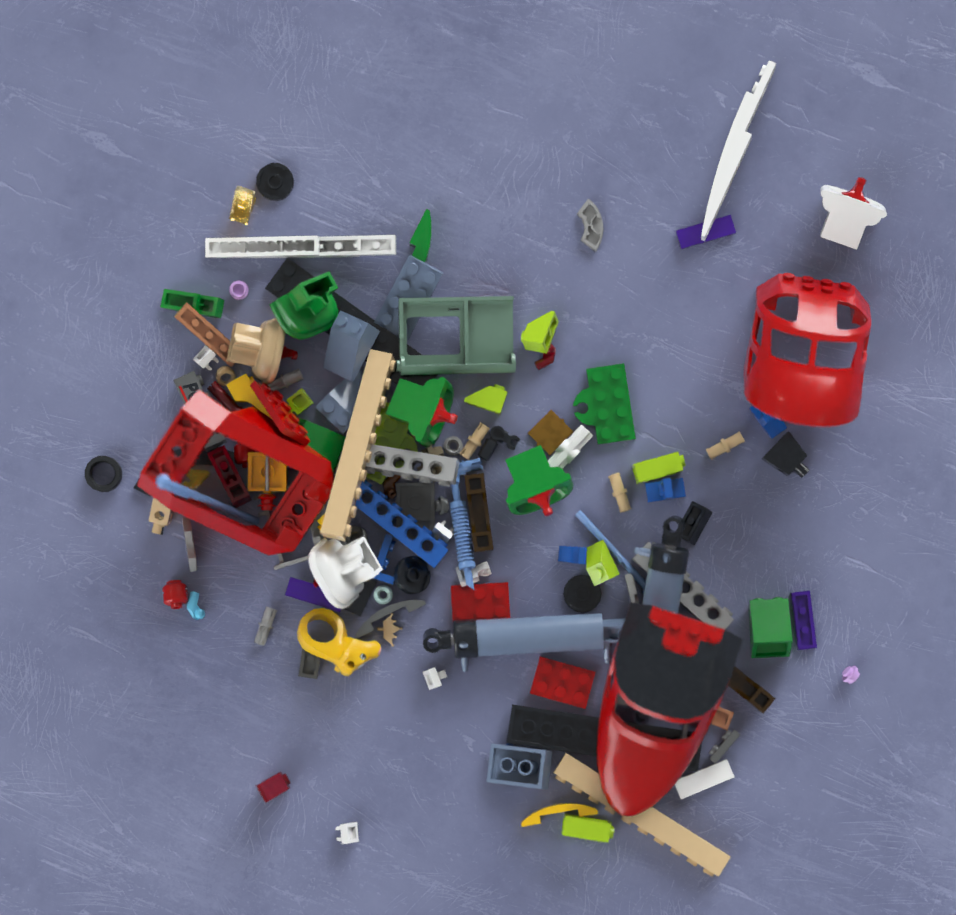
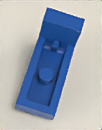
(772, 425)
(665, 489)
(387, 545)

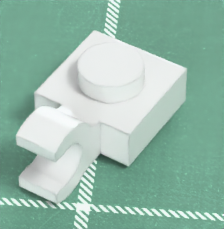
(481, 570)

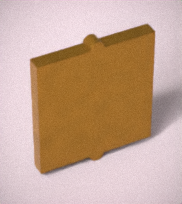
(550, 432)

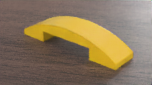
(534, 818)

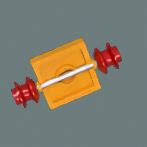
(266, 476)

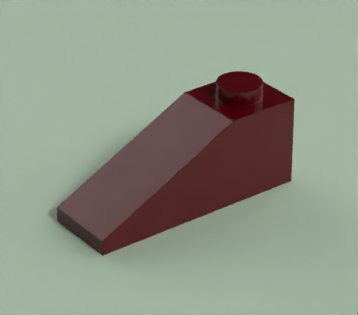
(229, 476)
(274, 786)

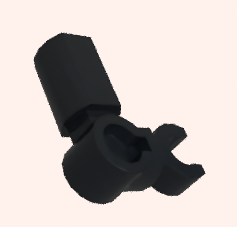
(496, 434)

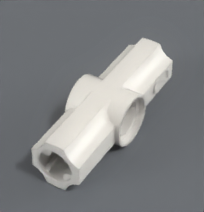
(570, 448)

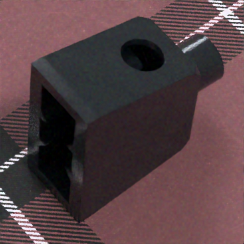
(787, 456)

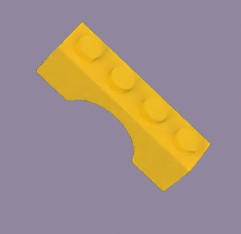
(242, 392)

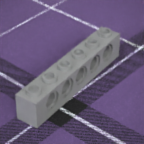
(411, 458)
(701, 613)

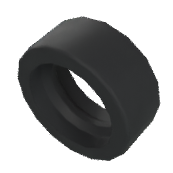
(103, 459)

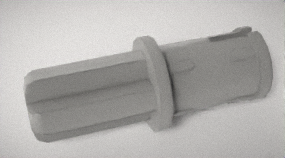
(286, 380)
(265, 626)

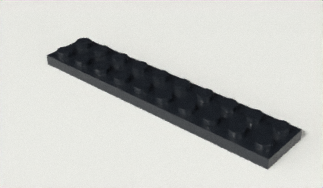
(291, 275)
(572, 731)

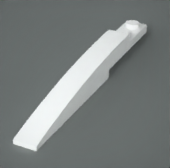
(735, 147)
(300, 246)

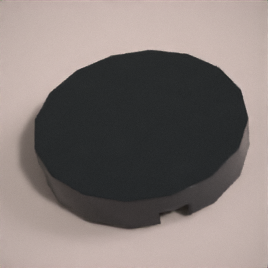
(275, 181)
(412, 575)
(582, 594)

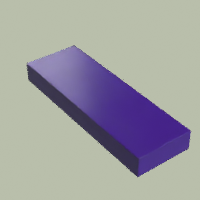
(691, 235)
(309, 593)
(803, 620)

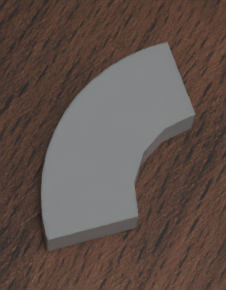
(592, 224)
(188, 535)
(631, 588)

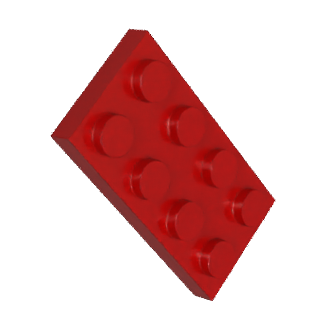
(280, 412)

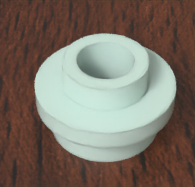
(378, 599)

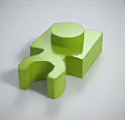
(299, 401)

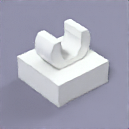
(204, 357)
(442, 532)
(433, 677)
(349, 833)

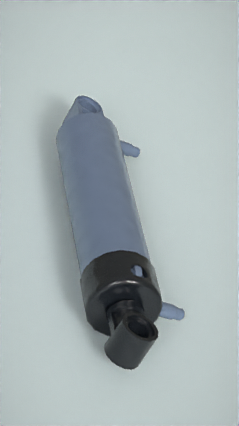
(665, 575)
(526, 636)

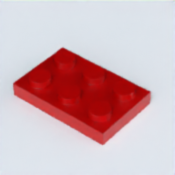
(483, 602)
(562, 682)

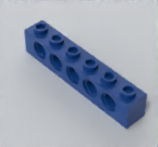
(439, 546)

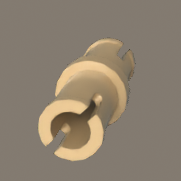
(474, 441)
(725, 445)
(619, 492)

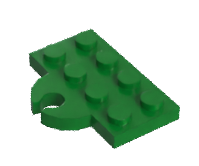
(607, 404)

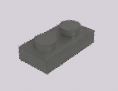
(309, 664)
(728, 738)

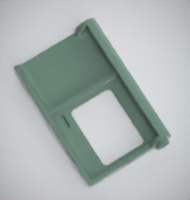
(484, 335)

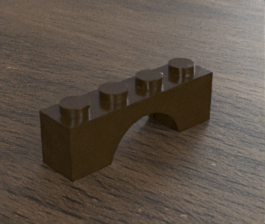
(479, 512)
(750, 691)

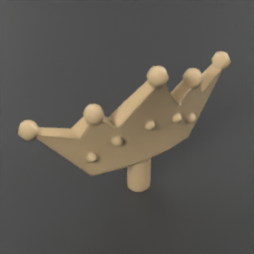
(388, 629)

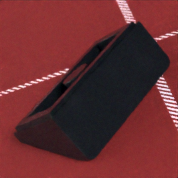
(695, 521)

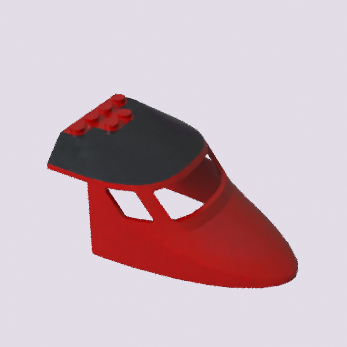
(670, 672)

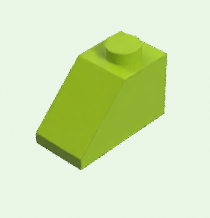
(540, 333)
(488, 398)
(600, 563)

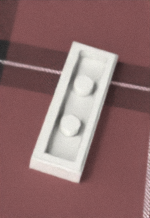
(704, 779)

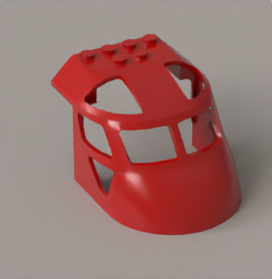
(801, 391)

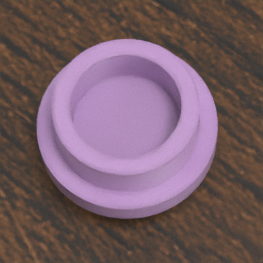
(239, 290)
(850, 674)

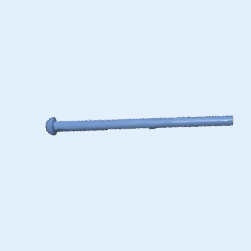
(164, 482)
(613, 551)

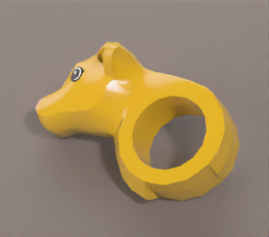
(344, 651)

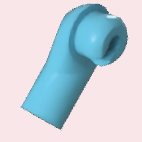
(193, 608)

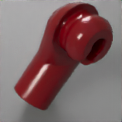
(547, 358)

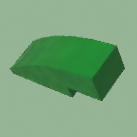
(422, 237)
(204, 305)

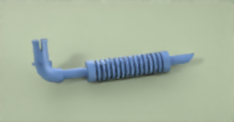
(461, 522)

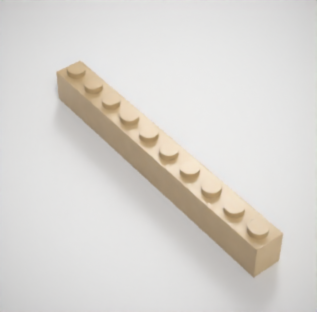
(357, 445)
(650, 821)

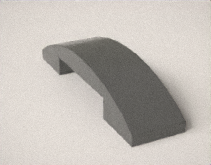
(367, 626)

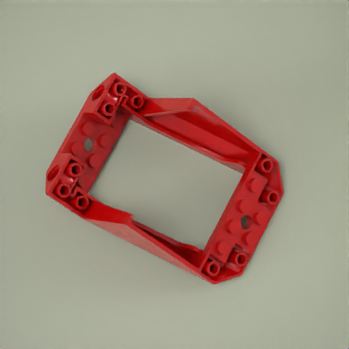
(254, 429)

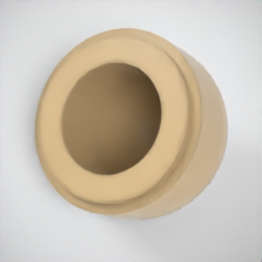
(222, 370)

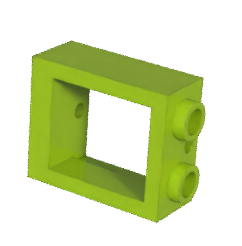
(658, 467)
(587, 828)

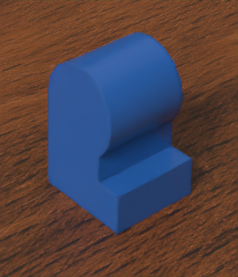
(572, 554)

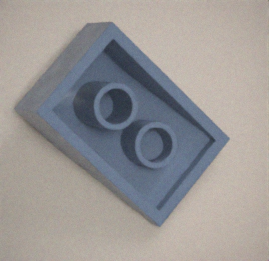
(348, 345)
(340, 403)
(519, 766)

